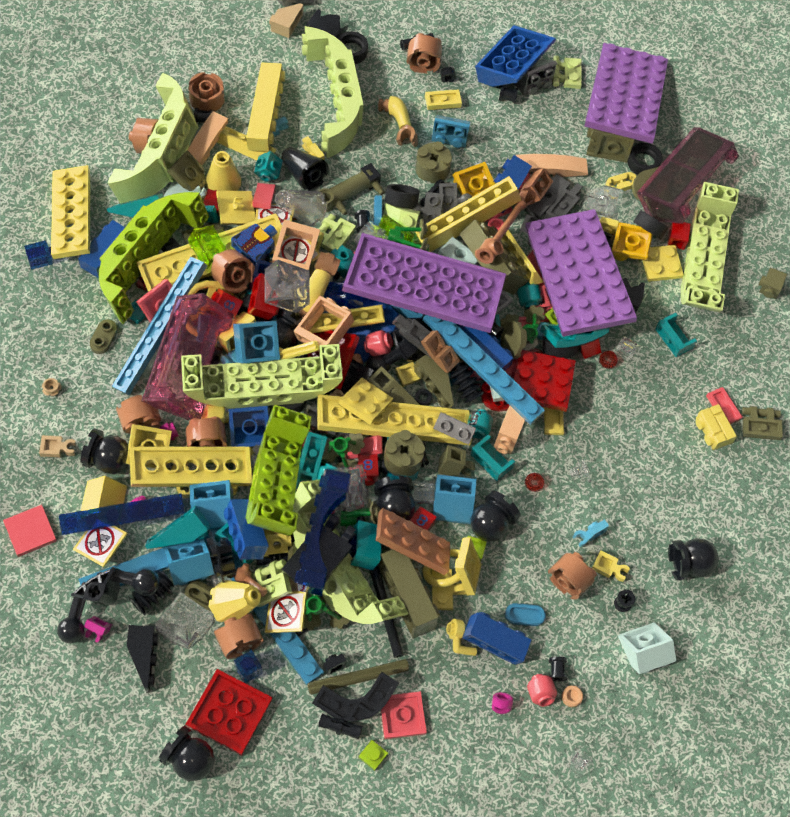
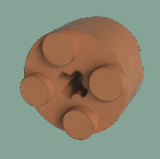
(424, 53)
(206, 92)
(141, 132)
(232, 270)
(138, 413)
(206, 433)
(572, 575)
(238, 636)

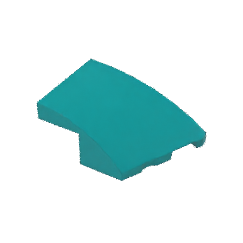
(554, 335)

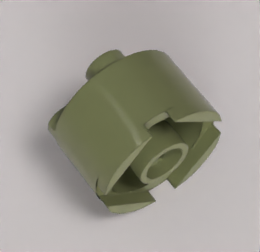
(433, 162)
(404, 453)

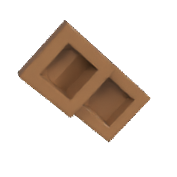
(443, 355)

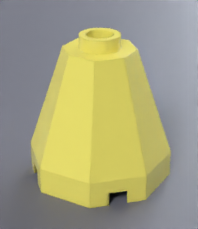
(233, 600)

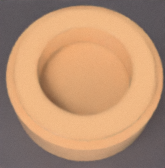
(572, 696)

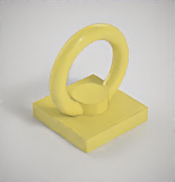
(466, 566)

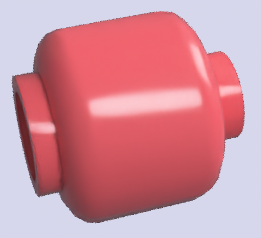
(378, 343)
(542, 690)

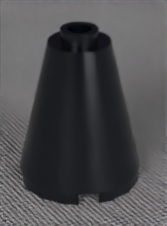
(305, 168)

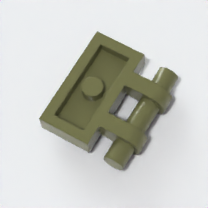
(760, 427)

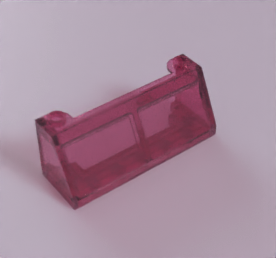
(189, 331)

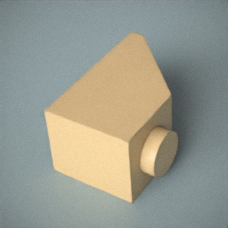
(286, 19)

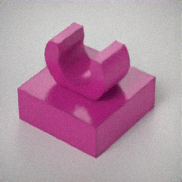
(98, 626)

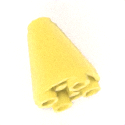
(223, 173)

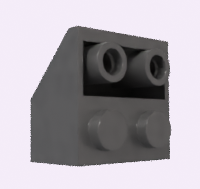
(537, 77)

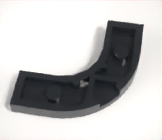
(358, 708)

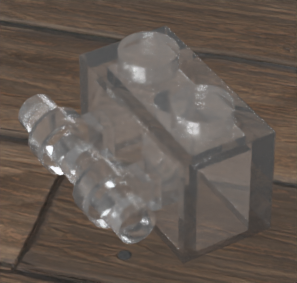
(357, 489)

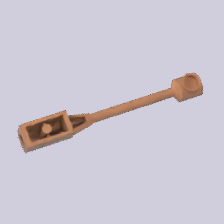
(530, 193)

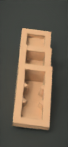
(207, 137)
(557, 164)

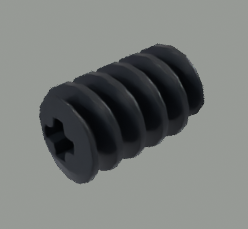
(466, 382)
(141, 602)

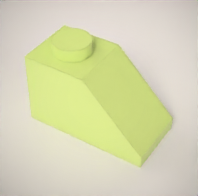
(404, 216)

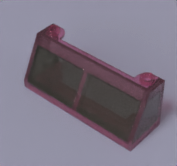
(683, 173)

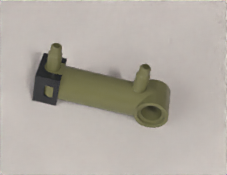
(367, 178)

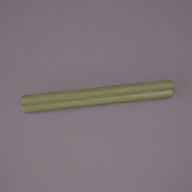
(358, 676)

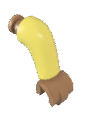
(398, 109)
(324, 269)

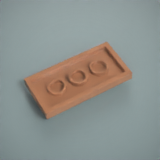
(413, 541)

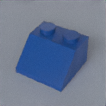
(247, 425)

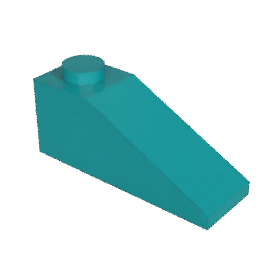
(132, 207)
(311, 457)
(182, 530)

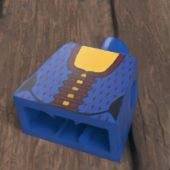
(255, 242)

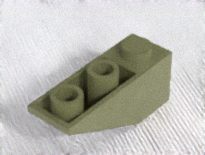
(436, 380)
(390, 386)

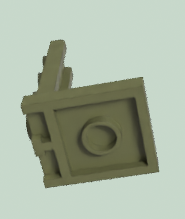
(608, 145)

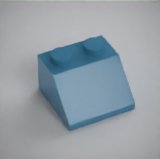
(256, 341)
(188, 561)

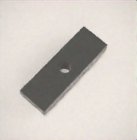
(539, 208)

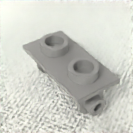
(454, 428)

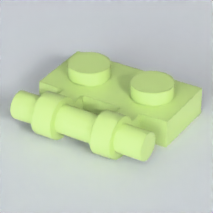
(571, 75)
(339, 234)
(276, 586)

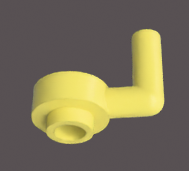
(455, 630)

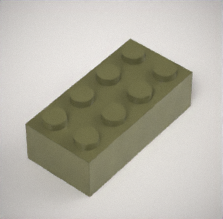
(506, 262)
(405, 582)

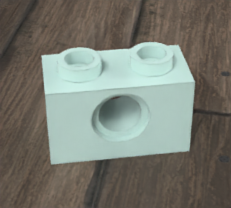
(455, 249)

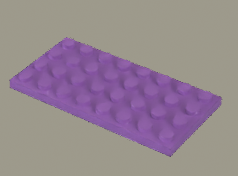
(627, 93)
(580, 273)
(425, 282)

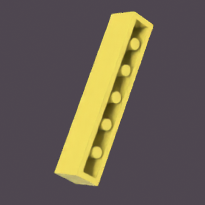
(265, 108)
(479, 208)

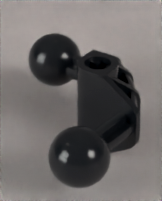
(404, 349)
(103, 590)

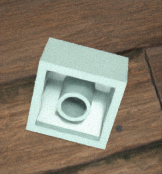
(648, 648)

